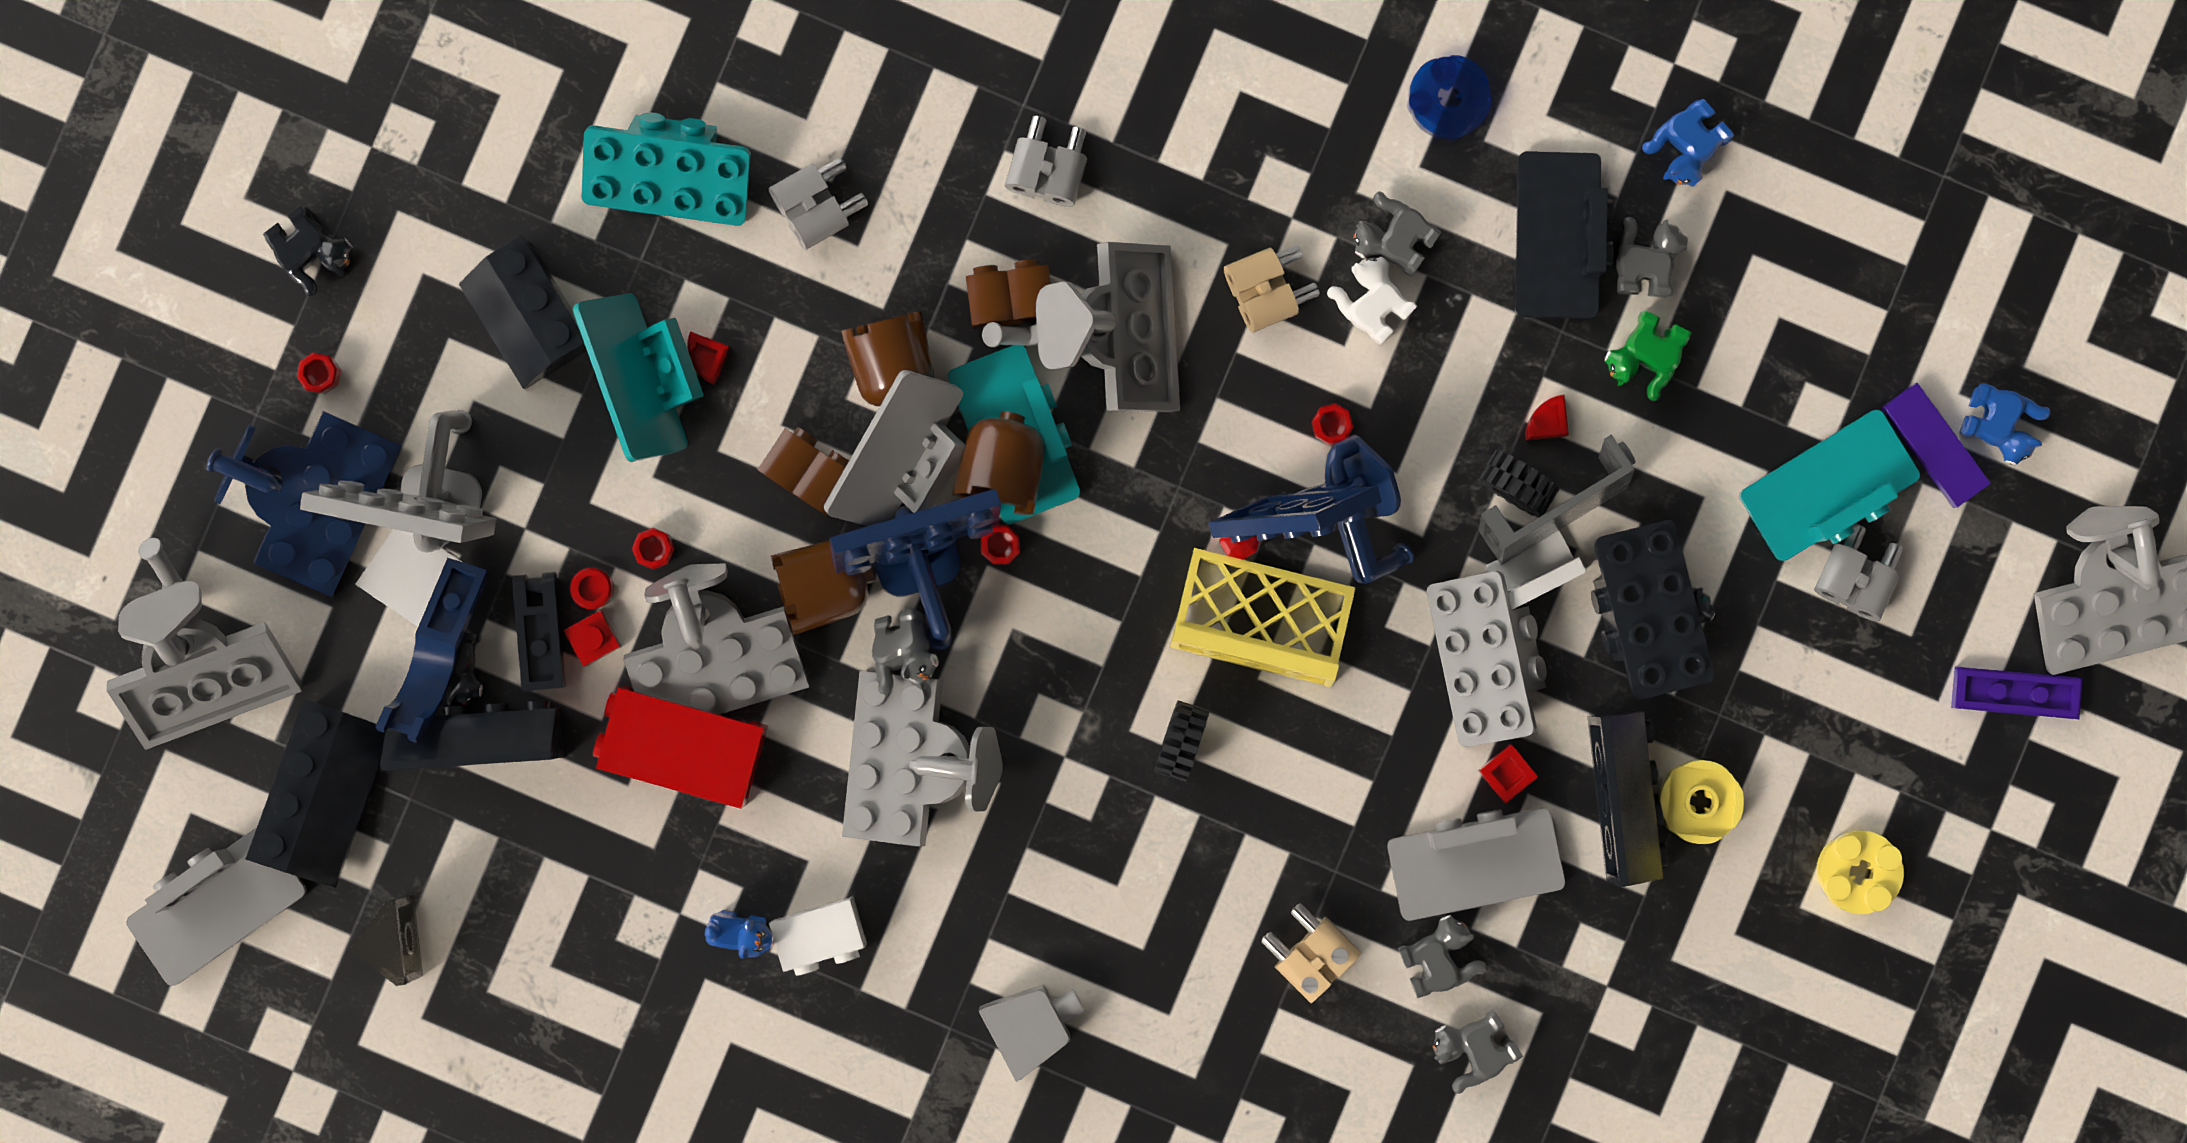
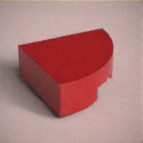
(707, 356)
(1548, 420)

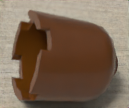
(884, 351)
(1002, 457)
(814, 591)

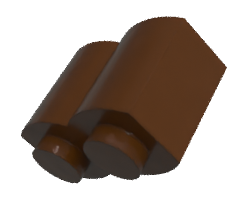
(1006, 295)
(803, 468)

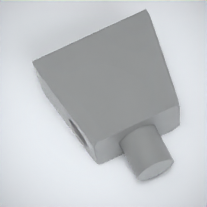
(1030, 1026)

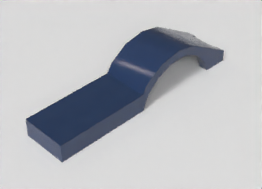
(435, 649)

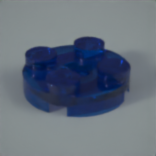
(1449, 121)

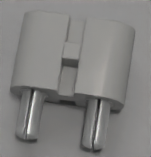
(1047, 170)
(810, 206)
(1858, 581)

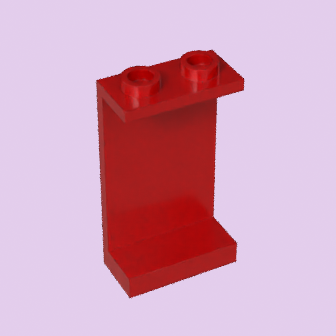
(679, 747)

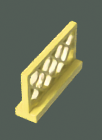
(1255, 652)

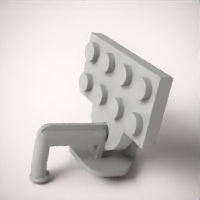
(1130, 326)
(433, 500)
(2115, 606)
(716, 660)
(194, 681)
(904, 765)

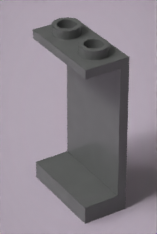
(1506, 544)

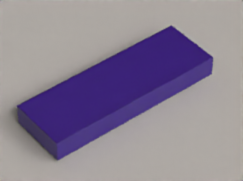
(1935, 445)
(2016, 693)

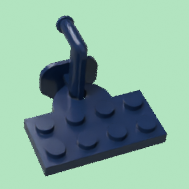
(1354, 489)
(299, 542)
(918, 552)

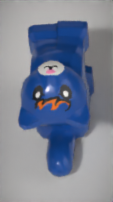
(1692, 139)
(1999, 420)
(746, 935)

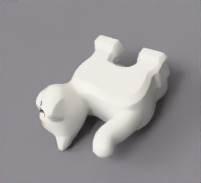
(1383, 298)

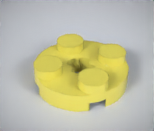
(1718, 785)
(1874, 892)

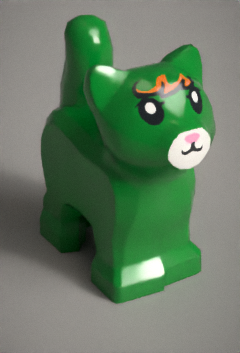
(1655, 352)

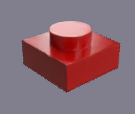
(592, 638)
(1507, 773)

